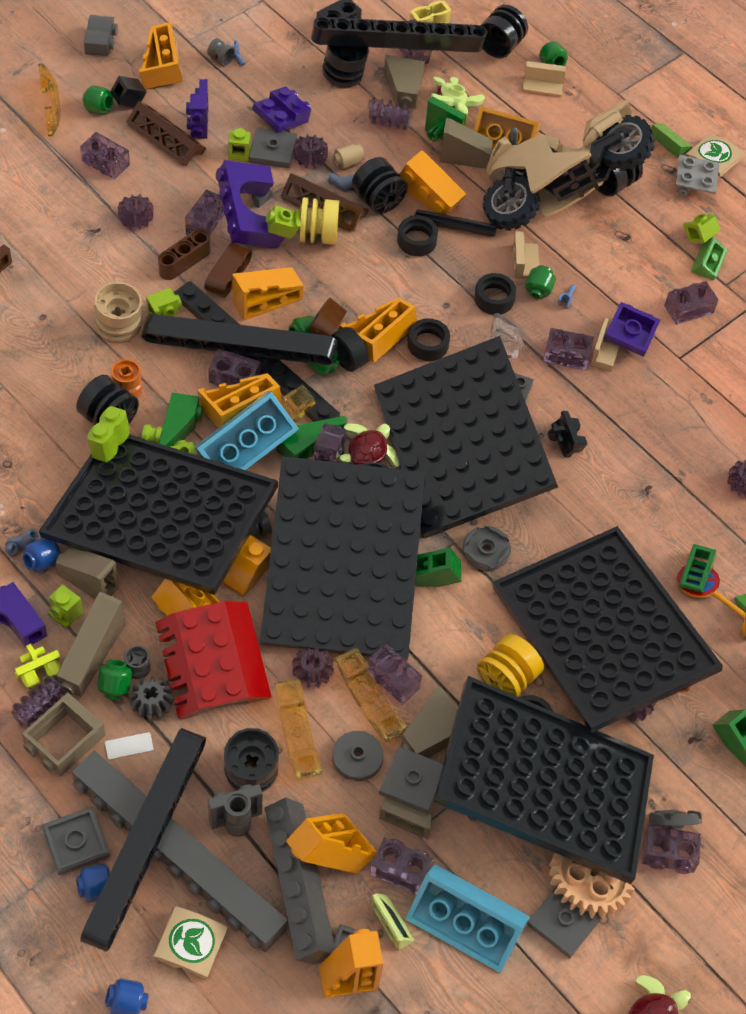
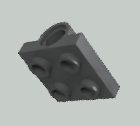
(235, 809)

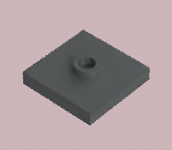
(272, 148)
(412, 780)
(75, 840)
(562, 926)

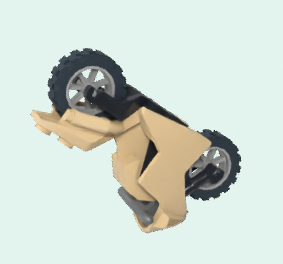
(560, 172)

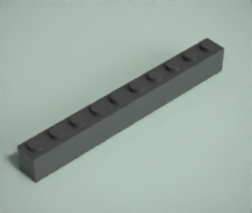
(184, 856)

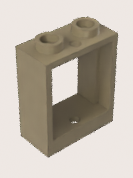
(65, 706)

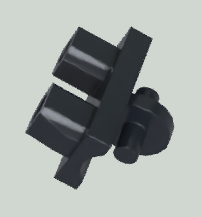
(565, 433)

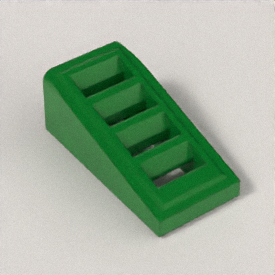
(702, 553)

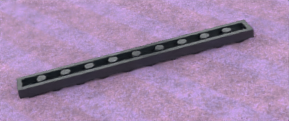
(206, 309)

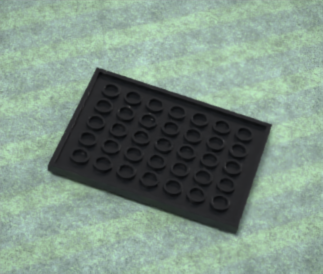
(468, 434)
(161, 512)
(343, 557)
(606, 628)
(546, 780)

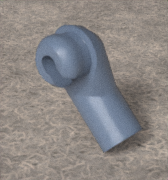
(343, 183)
(19, 542)

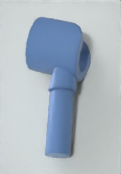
(237, 54)
(567, 296)

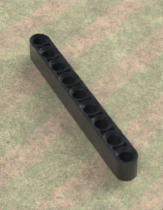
(398, 34)
(240, 339)
(143, 840)

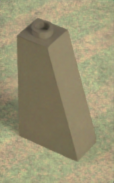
(92, 644)

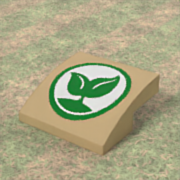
(717, 150)
(190, 942)

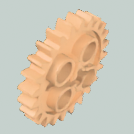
(584, 888)

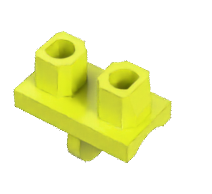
(27, 672)

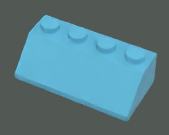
(249, 433)
(467, 918)

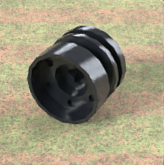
(505, 30)
(344, 65)
(619, 180)
(379, 185)
(102, 394)
(251, 747)

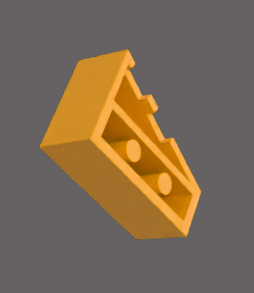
(161, 60)
(431, 184)
(265, 291)
(384, 326)
(227, 401)
(331, 843)
(353, 965)

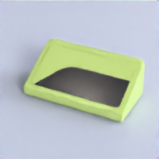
(391, 921)

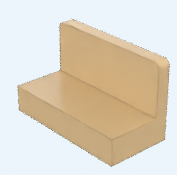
(543, 79)
(524, 256)
(605, 351)

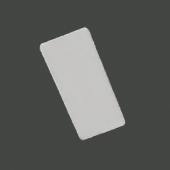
(129, 745)

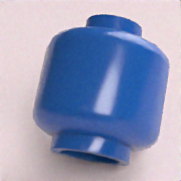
(41, 555)
(92, 882)
(126, 997)

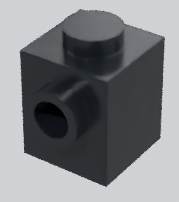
(128, 91)

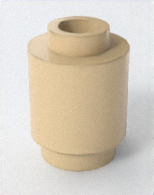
(348, 155)

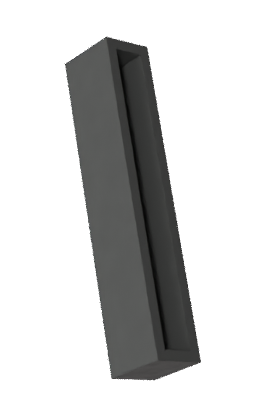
(299, 886)

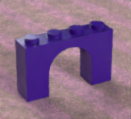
(243, 224)
(20, 616)

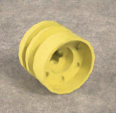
(319, 221)

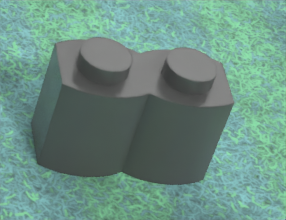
(100, 35)

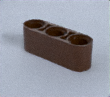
(184, 254)
(232, 261)
(327, 318)

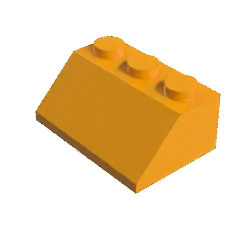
(498, 125)
(248, 566)
(176, 597)

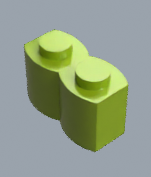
(108, 434)

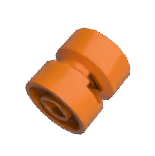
(128, 375)

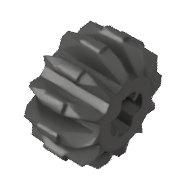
(151, 698)

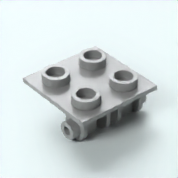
(696, 175)

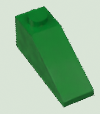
(180, 418)
(302, 442)
(438, 568)
(732, 731)

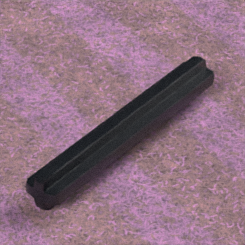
(459, 223)

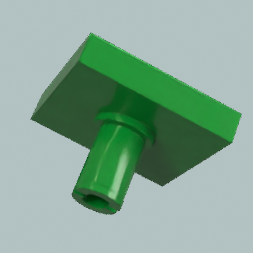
(436, 117)

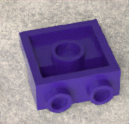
(283, 109)
(198, 111)
(632, 329)

